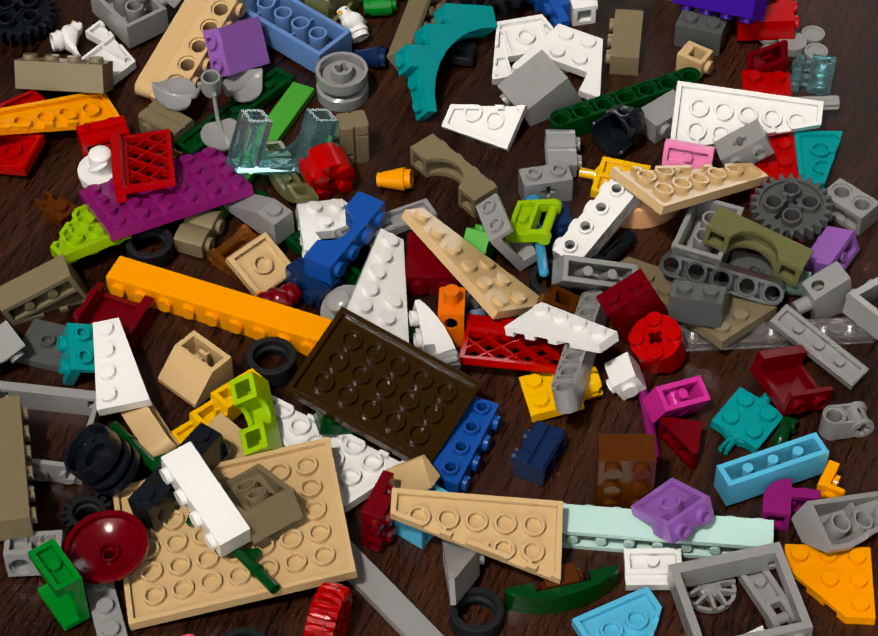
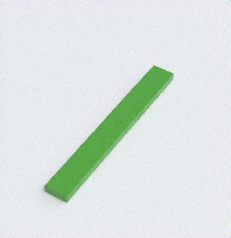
(283, 118)

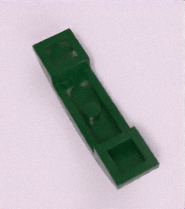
(561, 599)

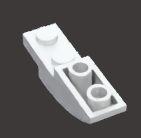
(429, 331)

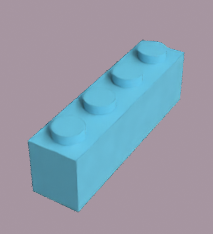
(753, 473)

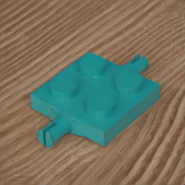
(746, 421)

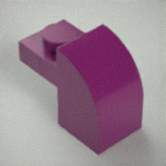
(782, 499)

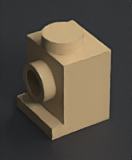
(695, 56)

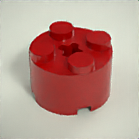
(327, 170)
(657, 343)

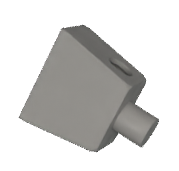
(824, 292)

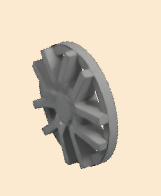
(711, 592)

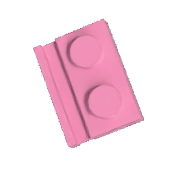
(687, 153)

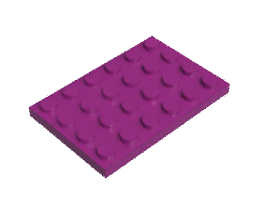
(201, 185)

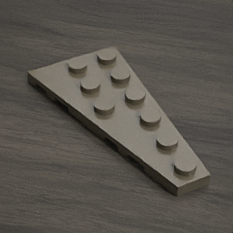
(739, 317)

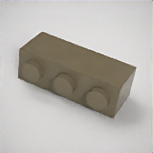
(624, 42)

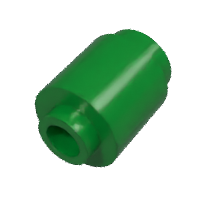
(379, 7)

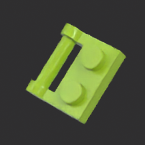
(526, 218)

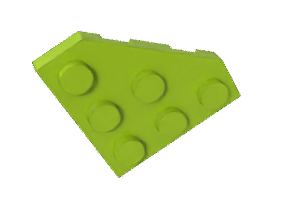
(82, 237)

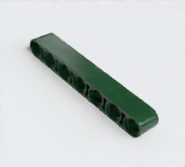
(583, 114)

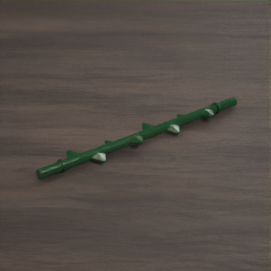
(246, 557)

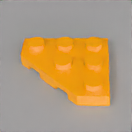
(836, 579)

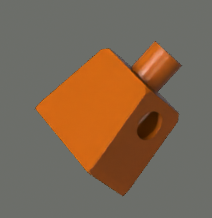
(453, 306)

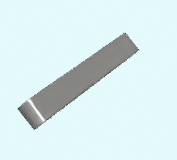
(576, 364)

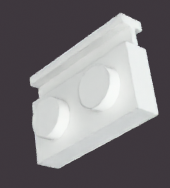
(648, 567)

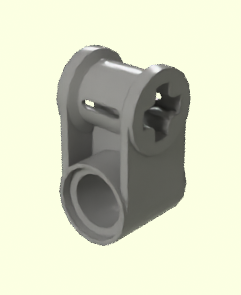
(844, 421)

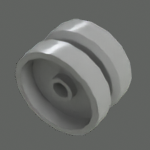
(342, 81)

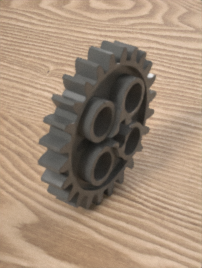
(792, 207)

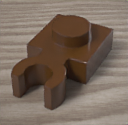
(58, 210)

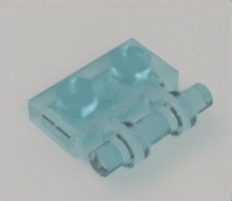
(820, 74)

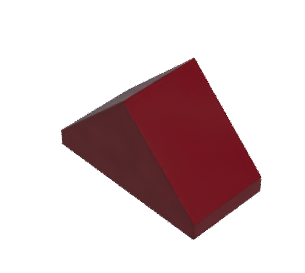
(769, 58)
(682, 438)

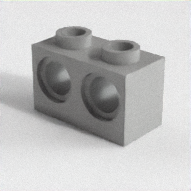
(852, 206)
(16, 552)

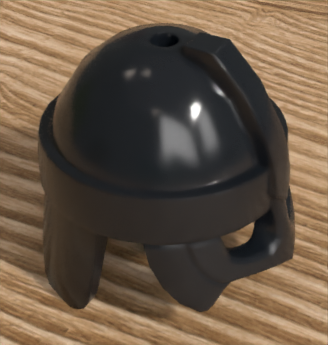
(618, 129)

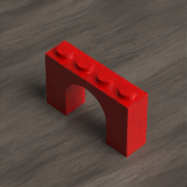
(778, 23)

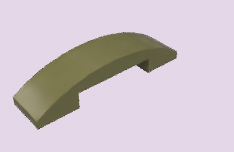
(290, 185)

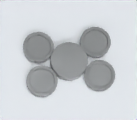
(812, 35)

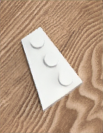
(486, 124)

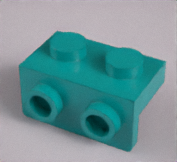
(76, 351)

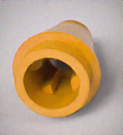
(396, 179)

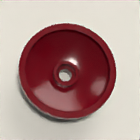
(105, 536)

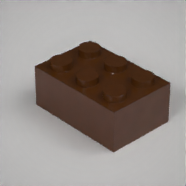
(624, 469)

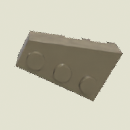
(42, 290)

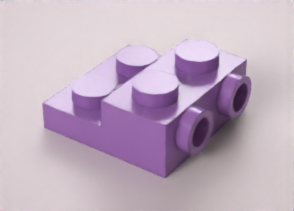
(674, 510)

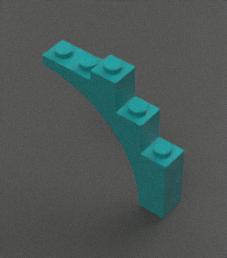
(422, 60)

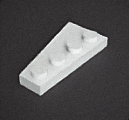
(561, 328)
(116, 371)

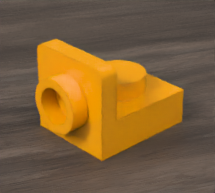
(830, 481)

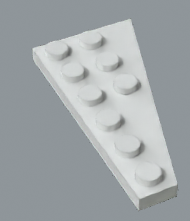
(711, 112)
(355, 462)

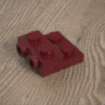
(375, 515)

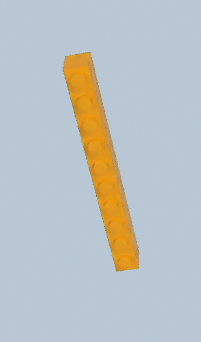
(215, 304)

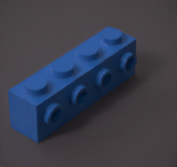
(466, 445)

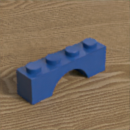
(329, 258)

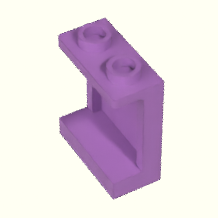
(236, 46)

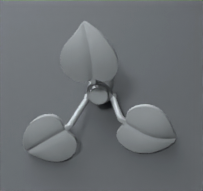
(178, 92)

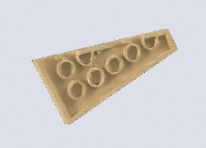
(680, 186)
(484, 279)
(501, 527)

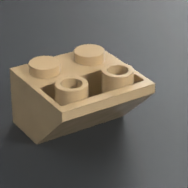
(196, 369)

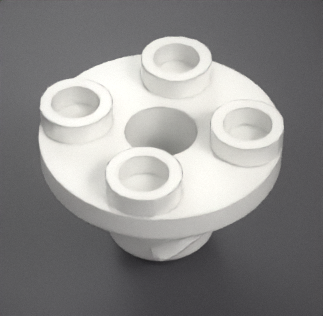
(96, 166)

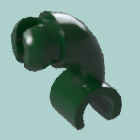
(786, 427)

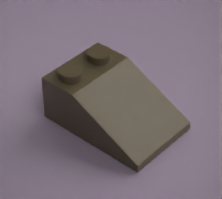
(263, 502)

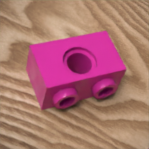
(676, 399)

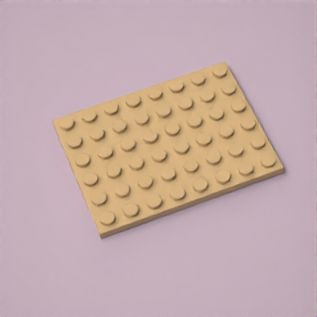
(189, 579)

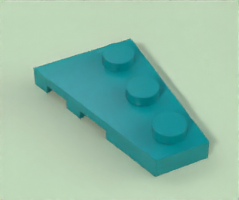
(816, 153)

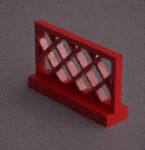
(123, 163)
(485, 331)

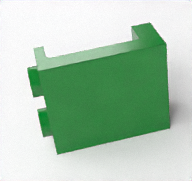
(64, 588)

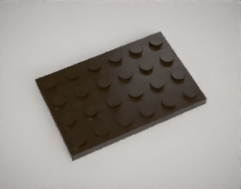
(383, 388)

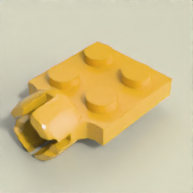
(539, 395)

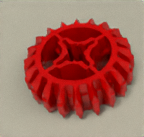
(329, 611)

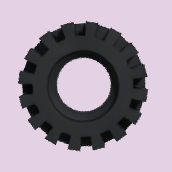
(81, 506)

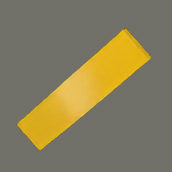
(219, 402)

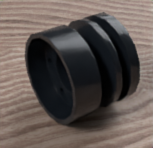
(102, 459)

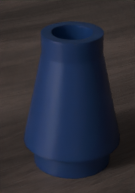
(374, 56)

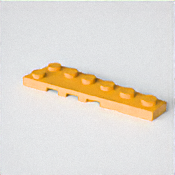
(56, 114)

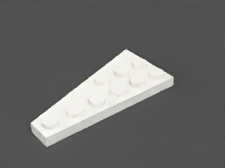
(382, 286)

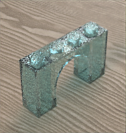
(251, 134)

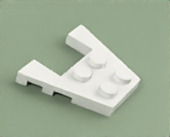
(514, 39)
(111, 51)
(574, 53)
(319, 220)

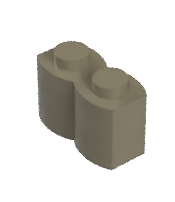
(199, 232)

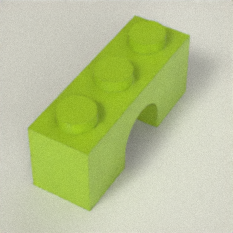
(254, 399)

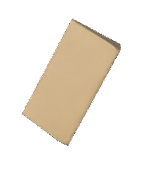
(415, 474)

